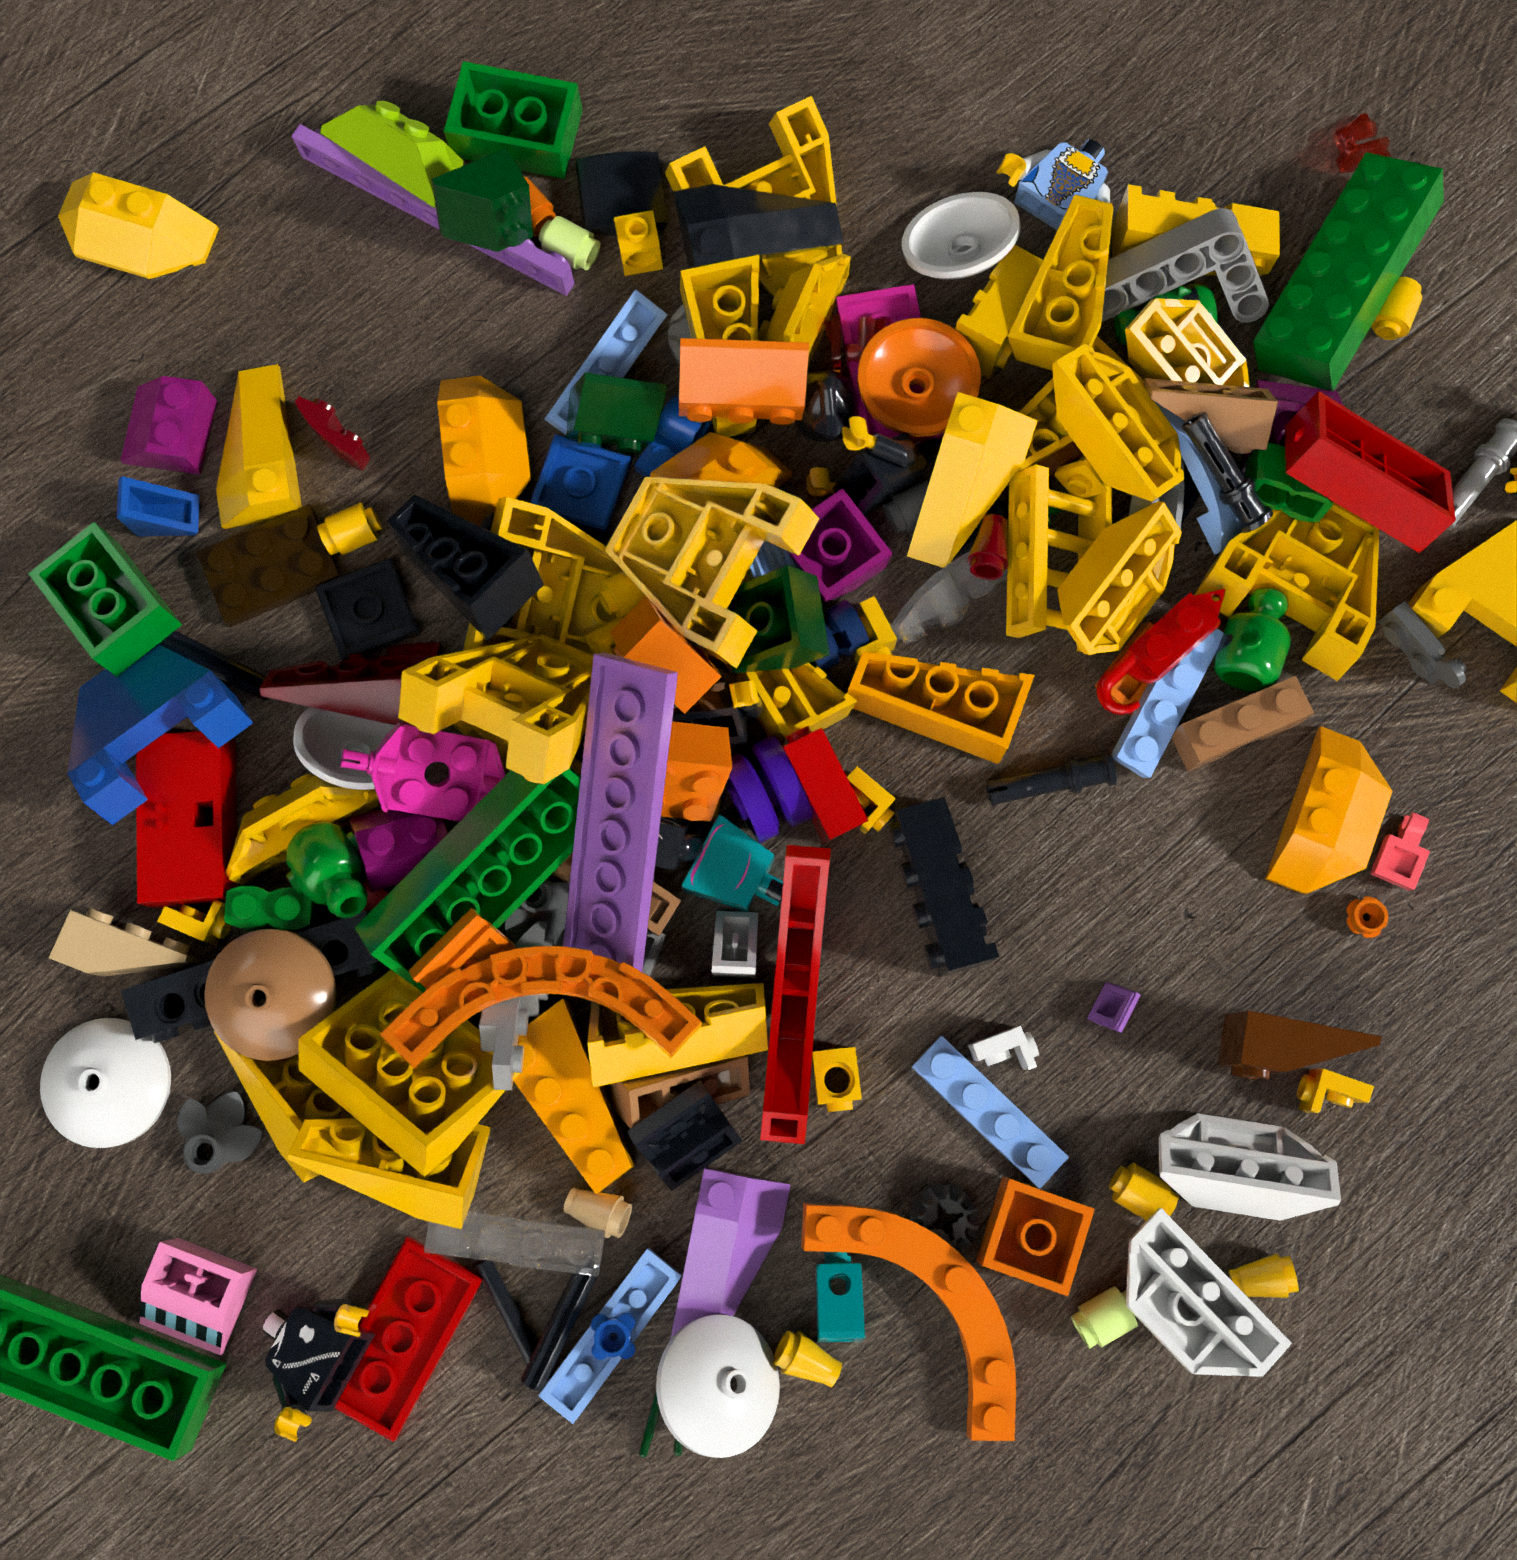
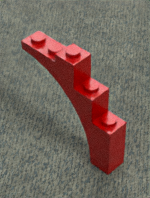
(795, 994)

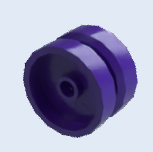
(769, 787)

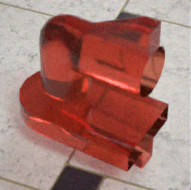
(1352, 153)
(867, 329)

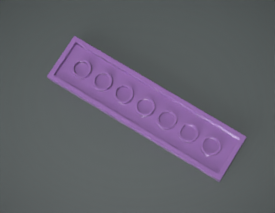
(619, 807)

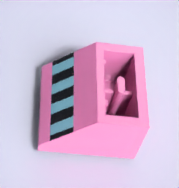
(194, 1294)

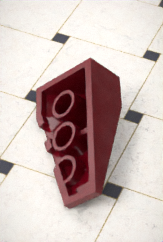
(353, 686)

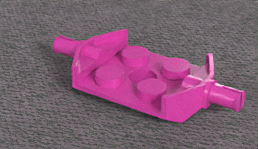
(400, 766)

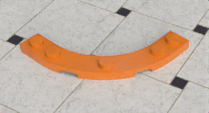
(535, 972)
(954, 1281)

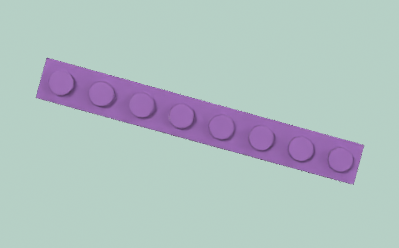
(544, 267)

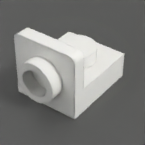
(996, 1048)

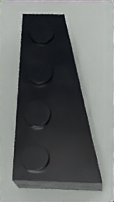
(468, 564)
(941, 888)

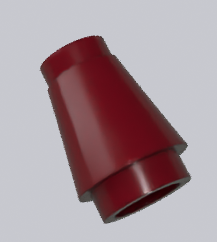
(990, 549)

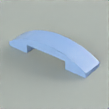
(1219, 522)

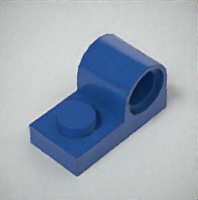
(672, 437)

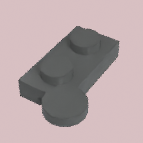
(1419, 644)

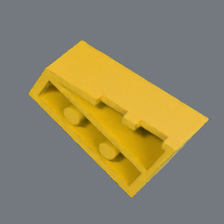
(997, 309)
(797, 700)

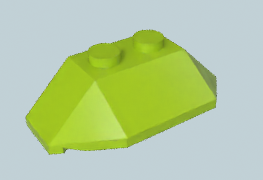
(394, 146)

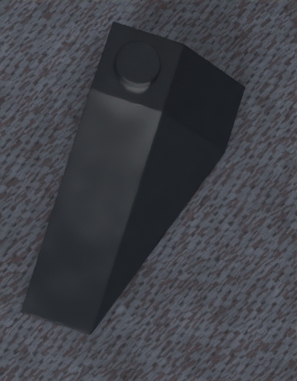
(739, 223)

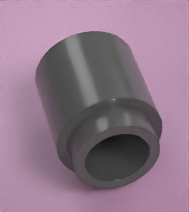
(905, 508)

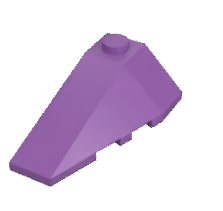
(728, 1242)

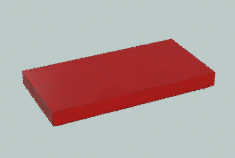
(413, 1324)

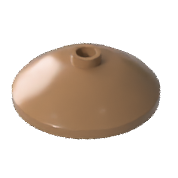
(296, 987)

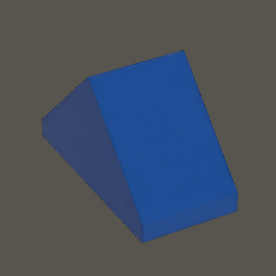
(156, 509)

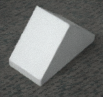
(735, 944)

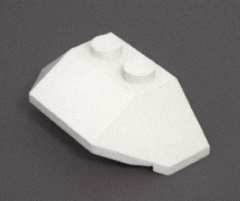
(1246, 1168)
(1196, 1305)

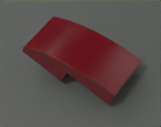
(329, 430)

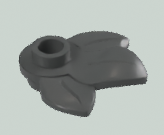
(548, 907)
(220, 1127)

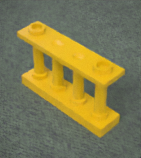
(1029, 545)

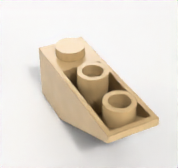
(103, 949)

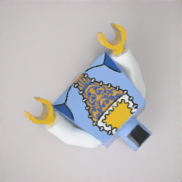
(1054, 177)

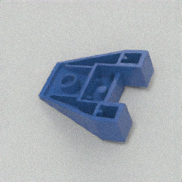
(134, 709)

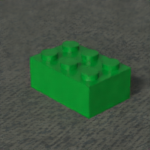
(514, 111)
(104, 599)

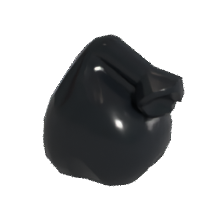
(828, 406)

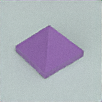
(1114, 1006)

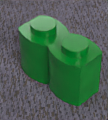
(1282, 490)
(282, 909)

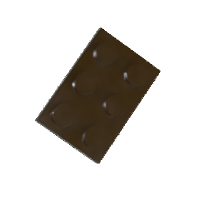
(267, 566)

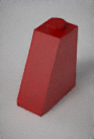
(824, 783)

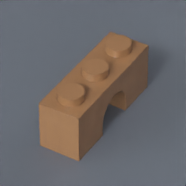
(1241, 723)

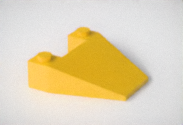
(801, 173)
(695, 543)
(1321, 569)
(571, 571)
(1482, 586)
(517, 689)

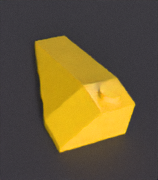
(1069, 288)
(258, 459)
(973, 466)
(283, 1099)
(363, 1162)

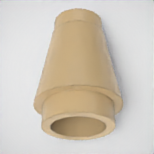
(599, 1210)

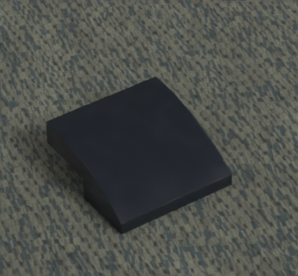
(619, 186)
(684, 1136)

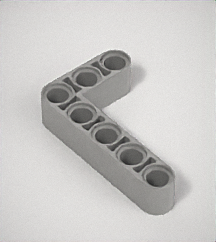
(1183, 255)

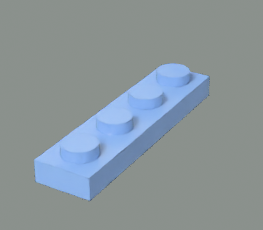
(615, 349)
(1162, 710)
(990, 1112)
(581, 1372)

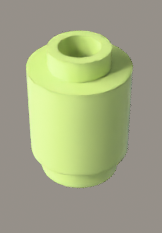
(569, 241)
(1104, 1318)

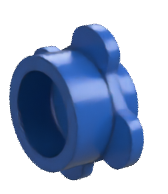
(603, 1345)

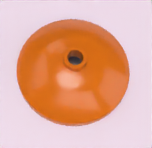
(916, 354)

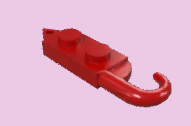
(1162, 646)

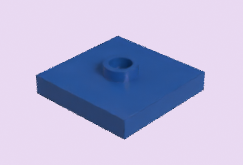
(581, 483)

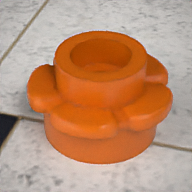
(1376, 911)

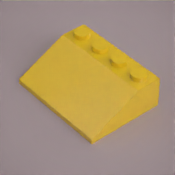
(413, 1110)

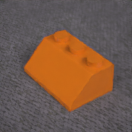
(742, 380)

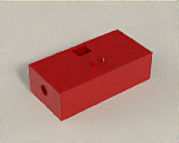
(1369, 472)
(176, 852)

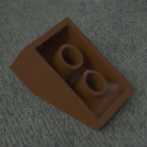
(1266, 1044)

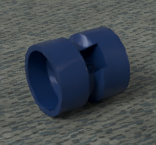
(850, 634)

